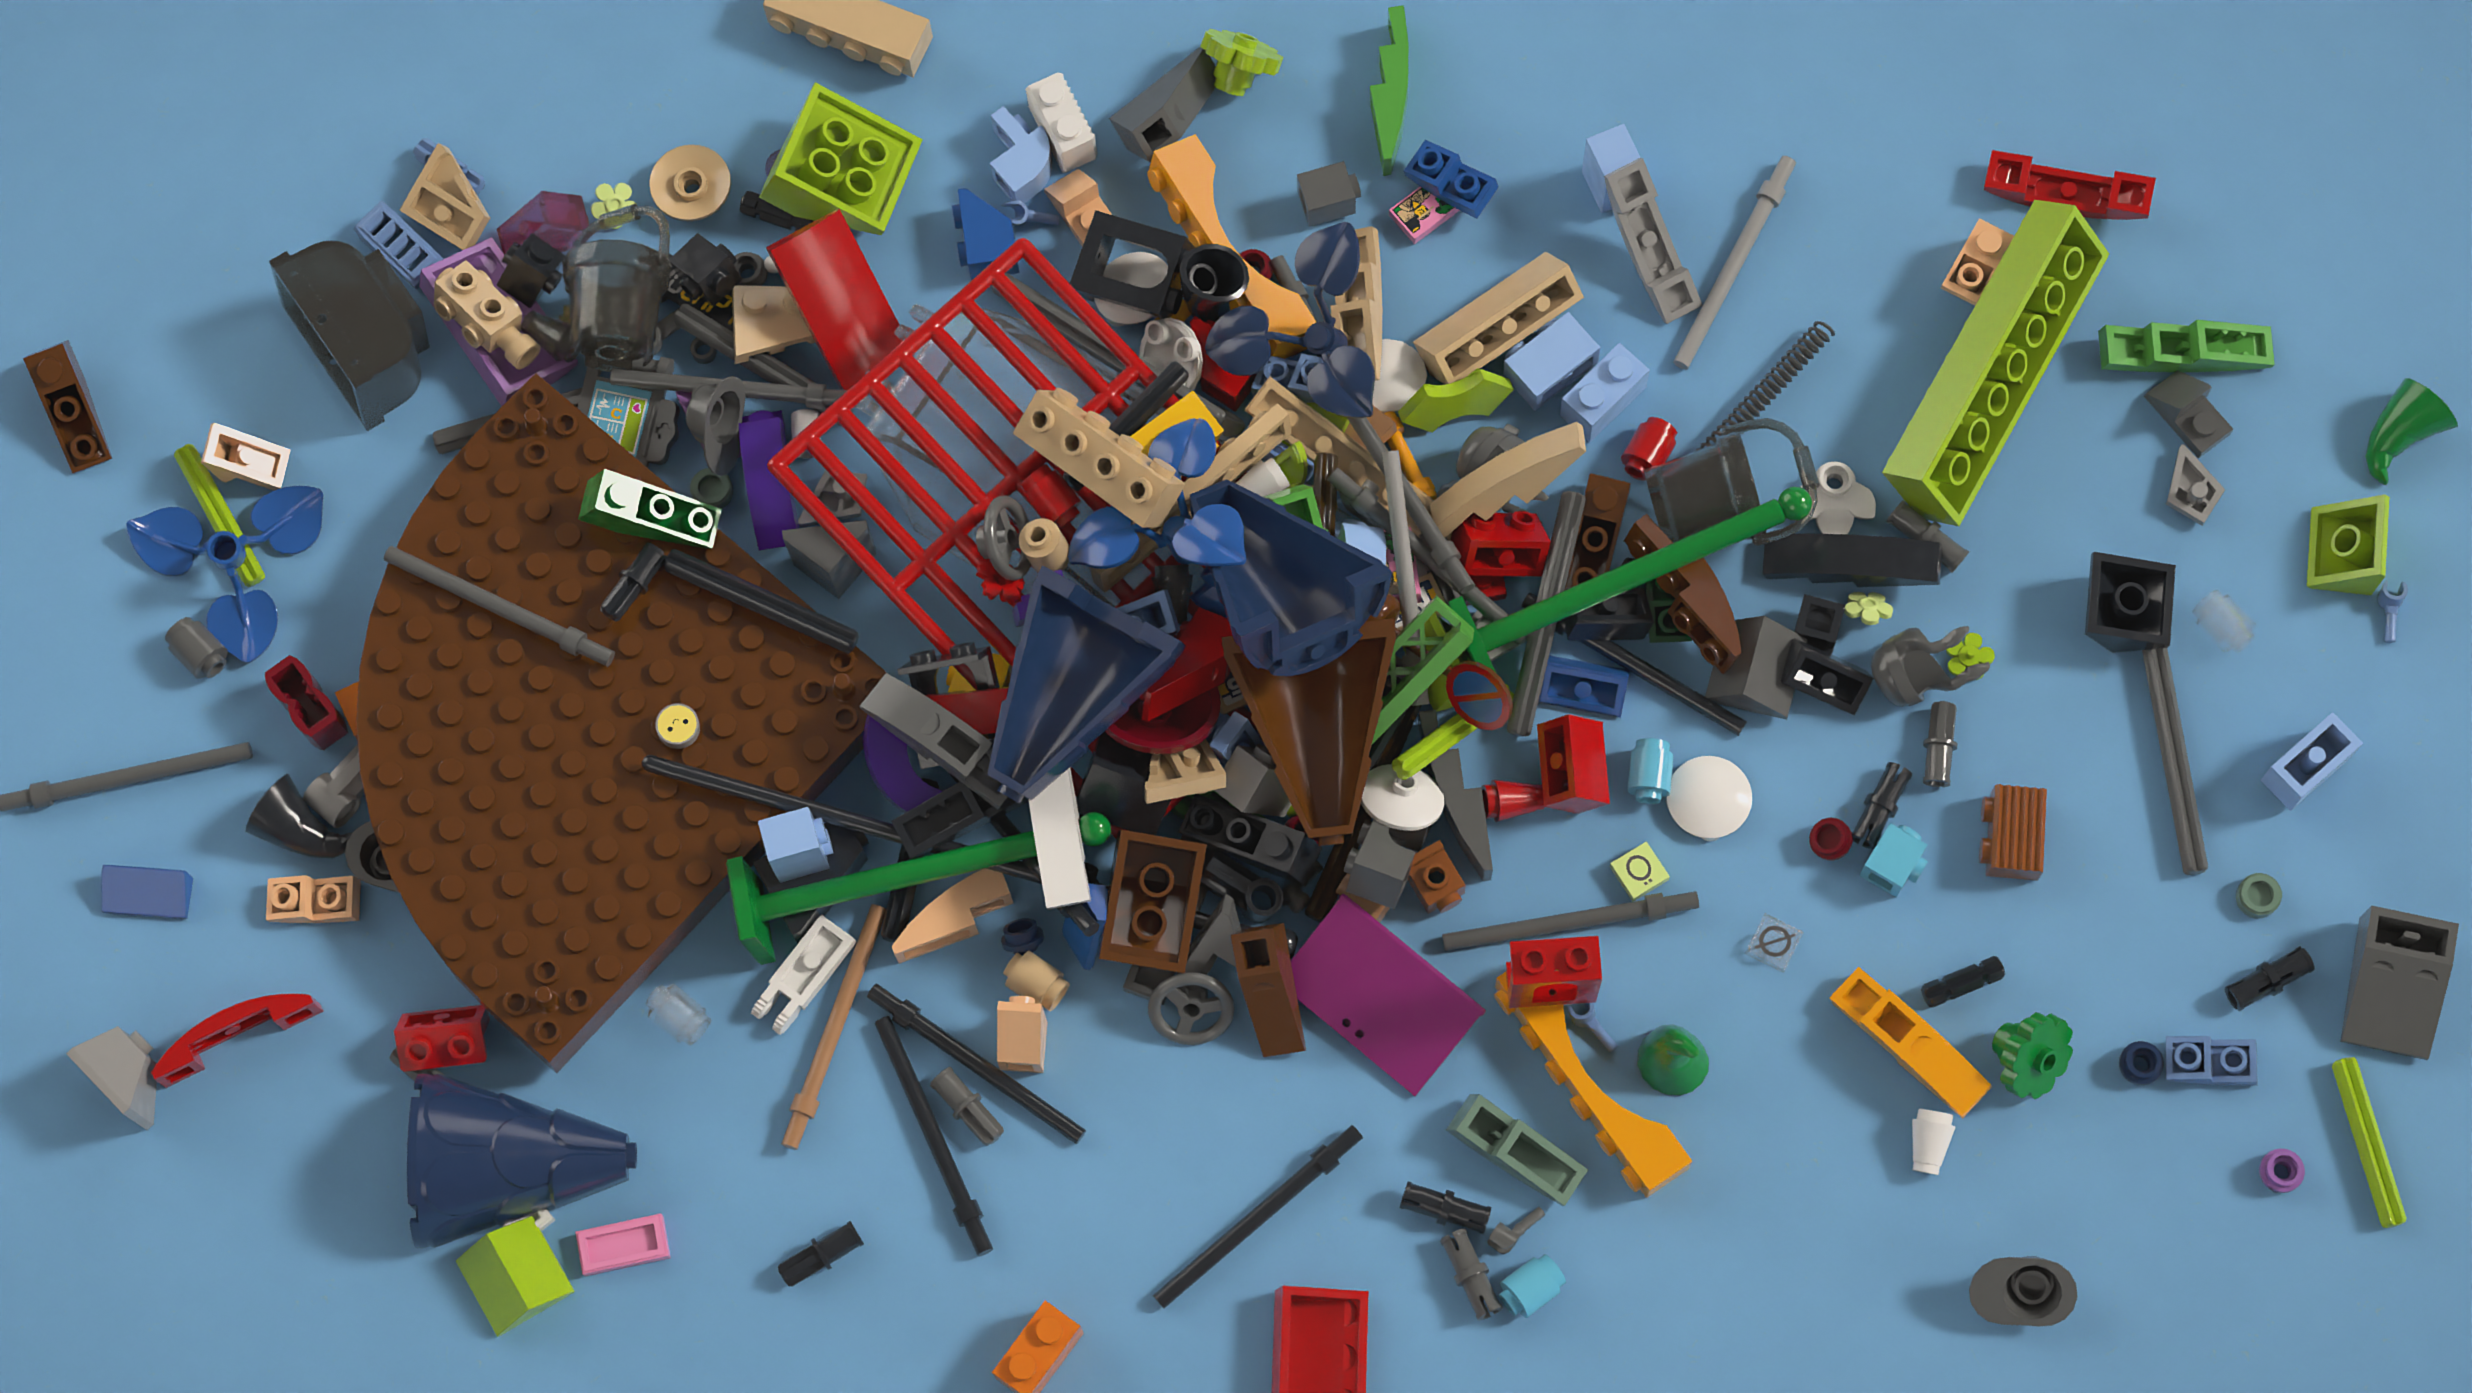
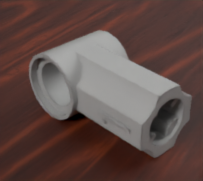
(337, 793)

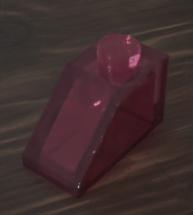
(550, 216)

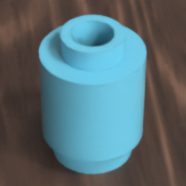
(1650, 770)
(1531, 1286)

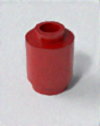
(1649, 447)
(1051, 496)

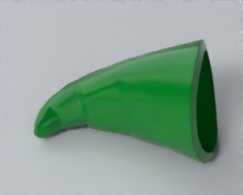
(2407, 418)
(1672, 1060)

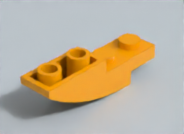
(1911, 1042)

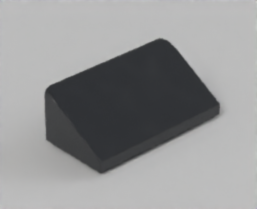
(1617, 618)
(1825, 676)

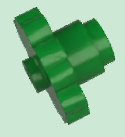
(2033, 1053)

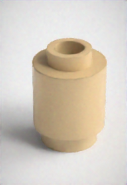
(1044, 545)
(1037, 979)

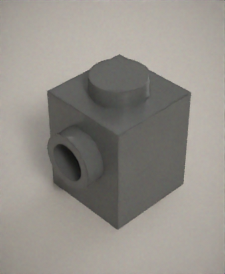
(1328, 193)

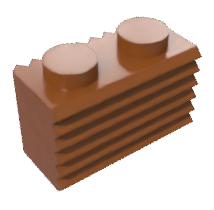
(2014, 832)

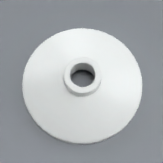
(1402, 803)

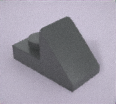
(2187, 411)
(1214, 939)

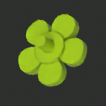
(1968, 654)

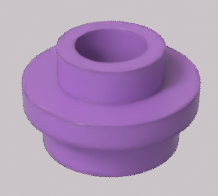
(2290, 1161)

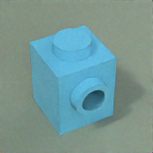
(1895, 859)

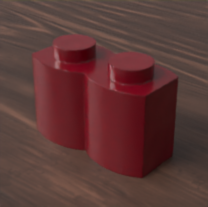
(306, 702)

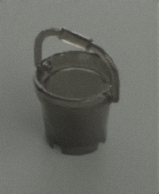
(616, 291)
(1719, 484)

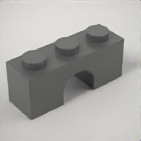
(1381, 864)

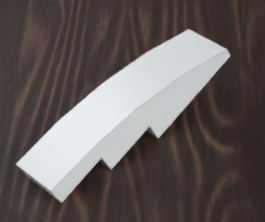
(1059, 844)

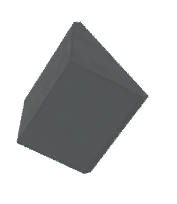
(823, 559)
(1756, 675)

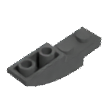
(935, 735)

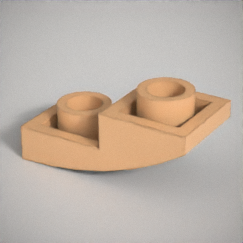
(313, 900)

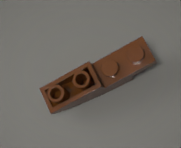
(1699, 601)

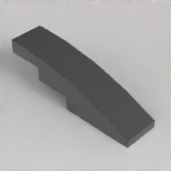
(1461, 806)

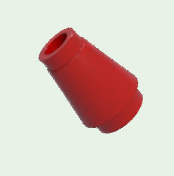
(1511, 799)

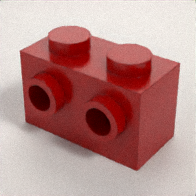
(1502, 545)
(1573, 764)

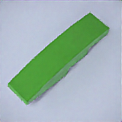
(1390, 98)
(2185, 348)

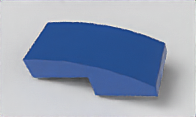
(1450, 180)

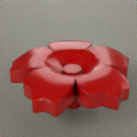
(997, 585)

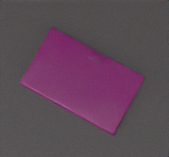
(1385, 992)

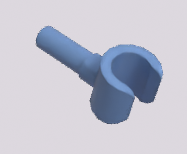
(1024, 214)
(2391, 605)
(1589, 1021)

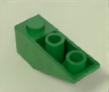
(647, 511)

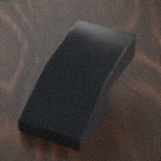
(1819, 622)

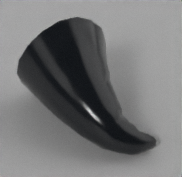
(1211, 278)
(287, 822)

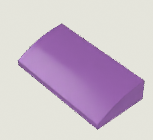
(493, 367)

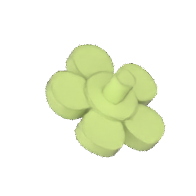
(611, 199)
(1869, 608)

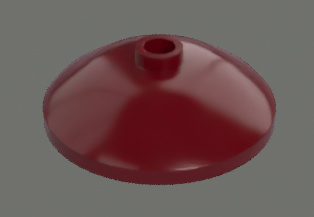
(1172, 731)

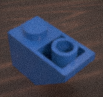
(985, 233)

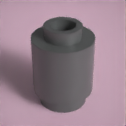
(196, 648)

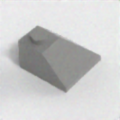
(122, 1072)

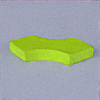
(1473, 395)

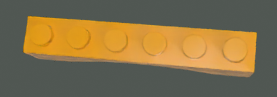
(1185, 180)
(1642, 1146)

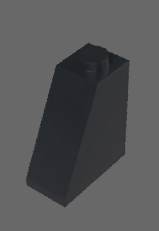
(845, 860)

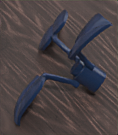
(1347, 375)

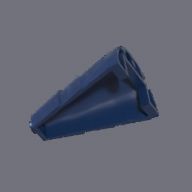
(1300, 586)
(1070, 682)
(497, 1158)

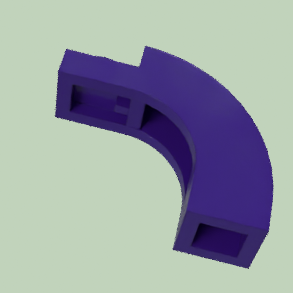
(769, 501)
(891, 768)

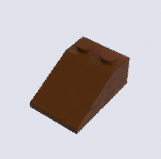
(1152, 901)

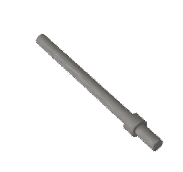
(1768, 197)
(1402, 553)

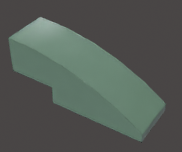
(1516, 1149)

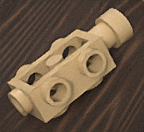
(465, 297)

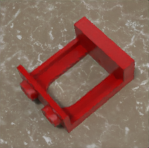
(1558, 965)

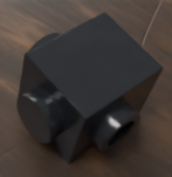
(531, 270)
(705, 270)

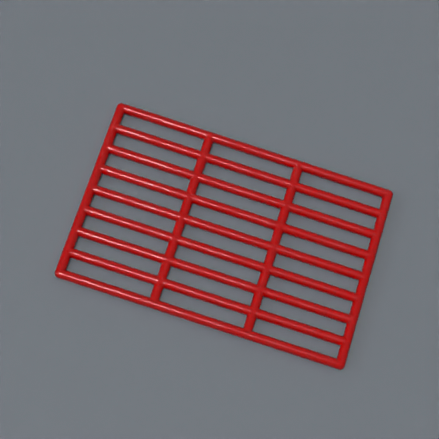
(957, 532)

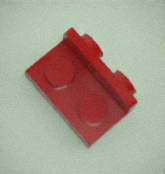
(442, 1038)

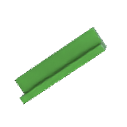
(1430, 666)

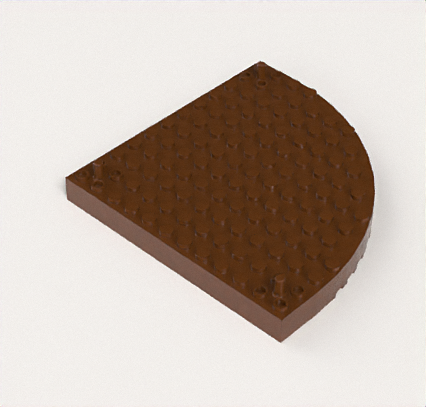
(517, 770)

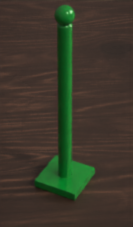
(1792, 504)
(755, 909)

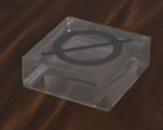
(1774, 942)

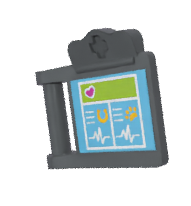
(634, 415)

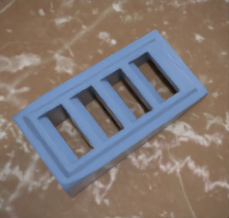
(380, 226)

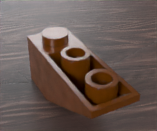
(68, 405)
(1598, 528)
(1269, 988)

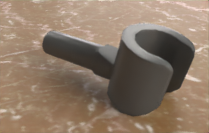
(1504, 1238)

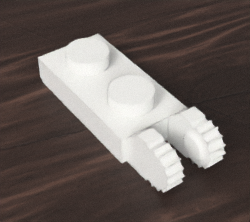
(805, 971)

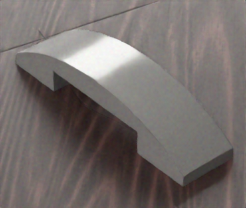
(1649, 242)

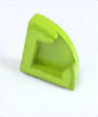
(1293, 464)

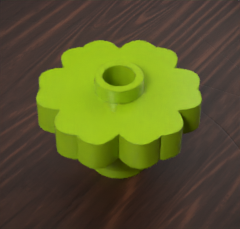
(1239, 59)

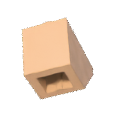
(1977, 261)
(1021, 1035)

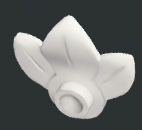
(1839, 506)

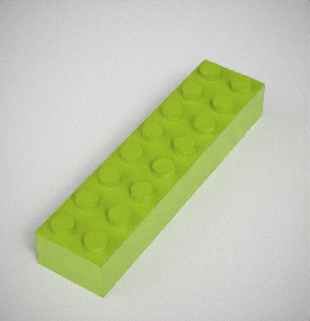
(1996, 362)

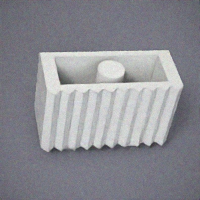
(1062, 119)

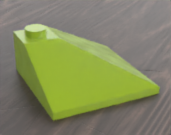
(842, 161)

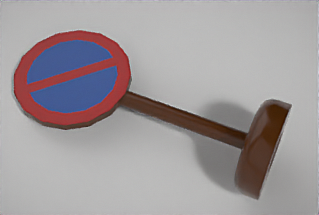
(1471, 686)

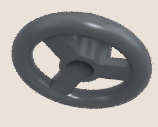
(999, 538)
(1191, 1005)

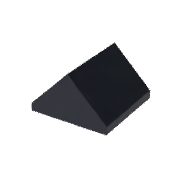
(2129, 603)
(1117, 788)

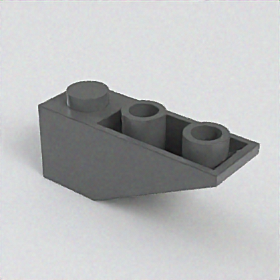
(1167, 106)

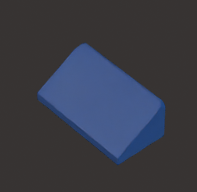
(1584, 686)
(145, 891)
(1086, 947)

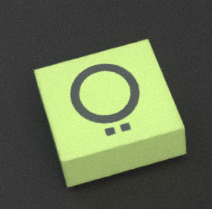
(1639, 871)

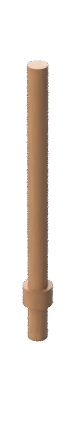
(805, 1104)

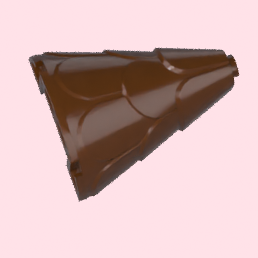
(1321, 727)

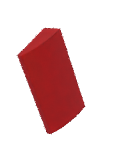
(837, 296)
(1319, 1340)

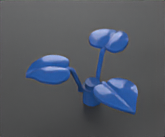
(1210, 539)
(249, 620)

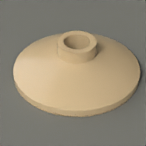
(685, 167)

